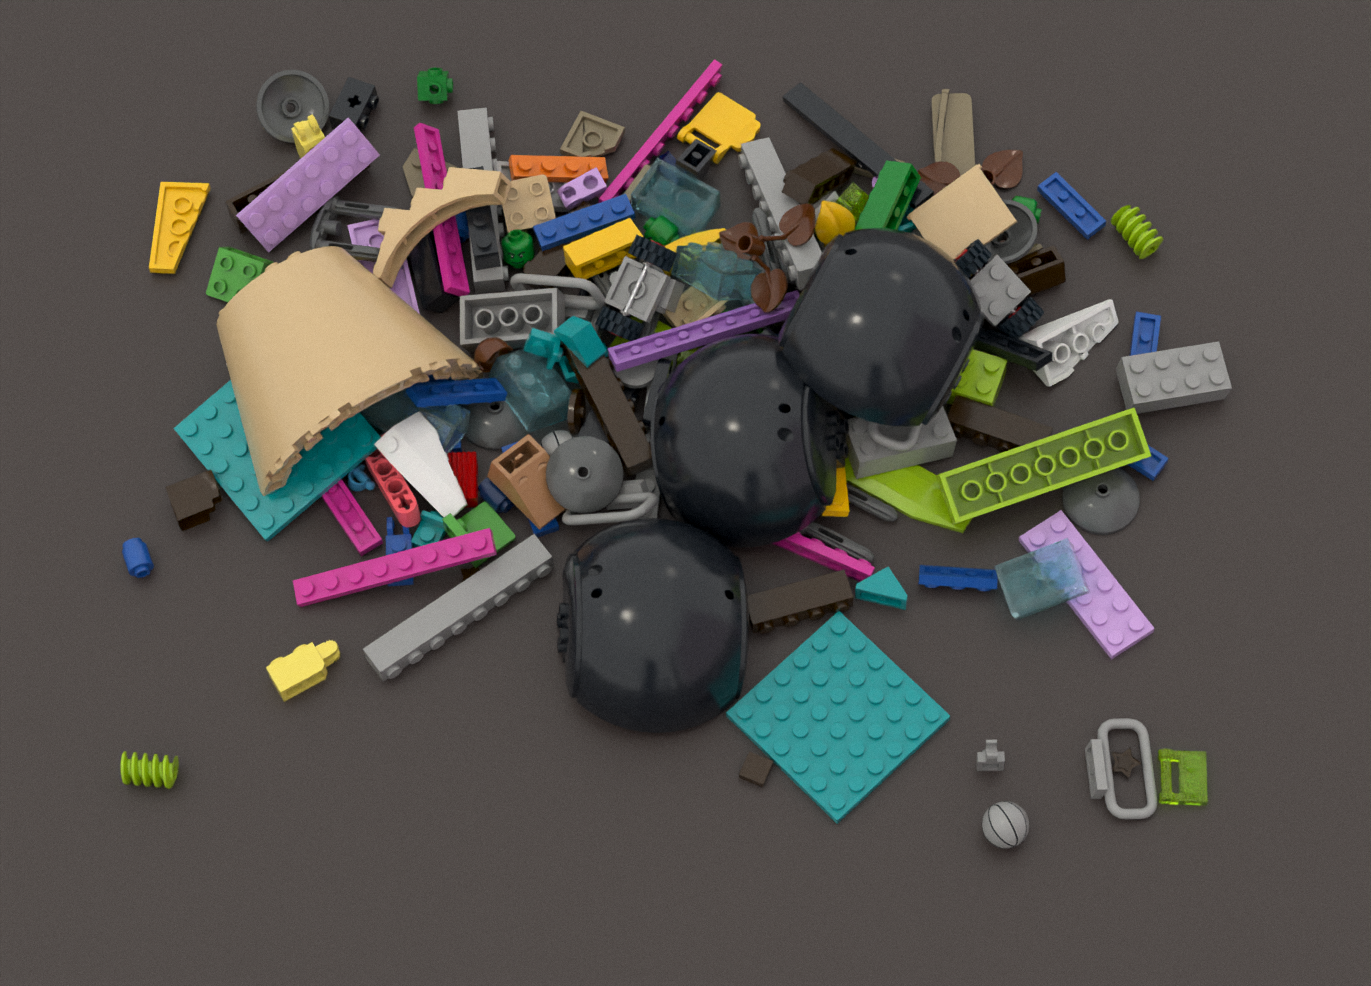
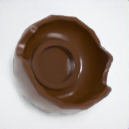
(488, 351)

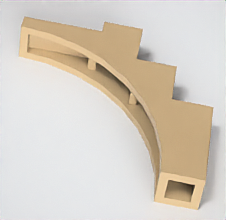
(430, 207)

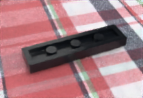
(1012, 349)

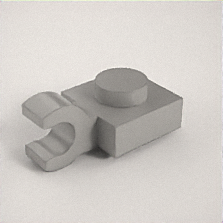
(990, 758)

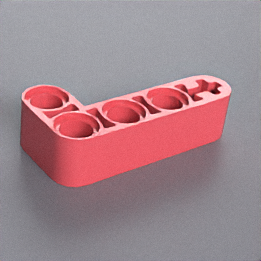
(393, 483)

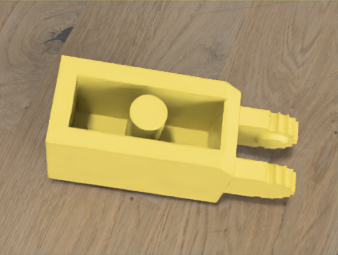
(306, 135)
(302, 668)

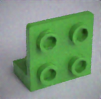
(233, 271)
(478, 519)

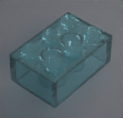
(677, 197)
(715, 271)
(533, 392)
(1042, 579)

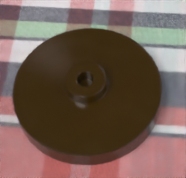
(576, 411)

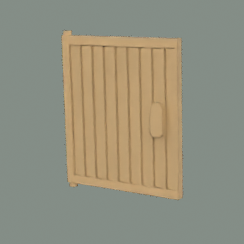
(963, 213)

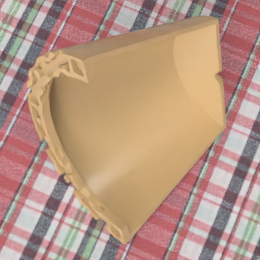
(318, 347)

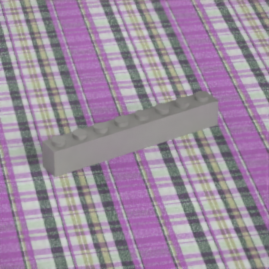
(477, 152)
(766, 176)
(458, 608)

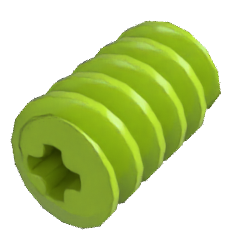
(1136, 231)
(148, 771)

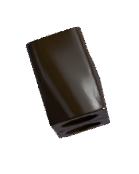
(194, 499)

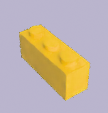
(601, 249)

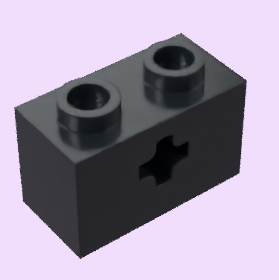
(355, 103)

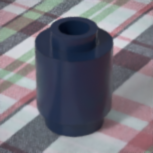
(494, 496)

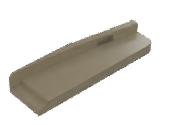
(957, 140)

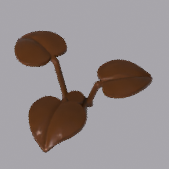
(1000, 168)
(770, 287)

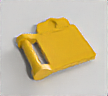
(724, 124)

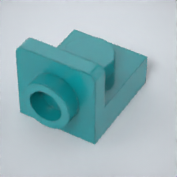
(544, 345)
(429, 530)

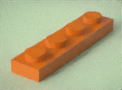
(555, 167)

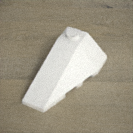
(1071, 339)
(419, 456)

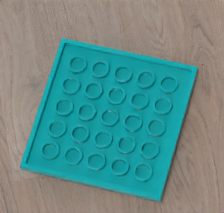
(220, 443)
(838, 716)

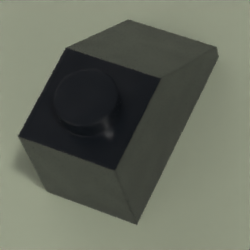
(696, 159)

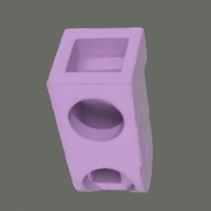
(582, 189)

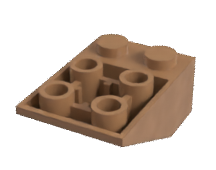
(522, 478)

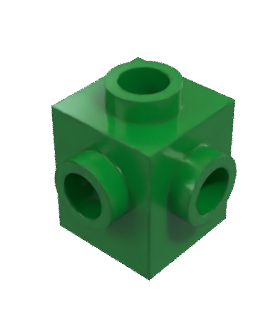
(426, 85)

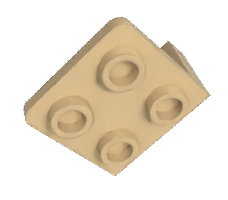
(528, 203)
(693, 307)

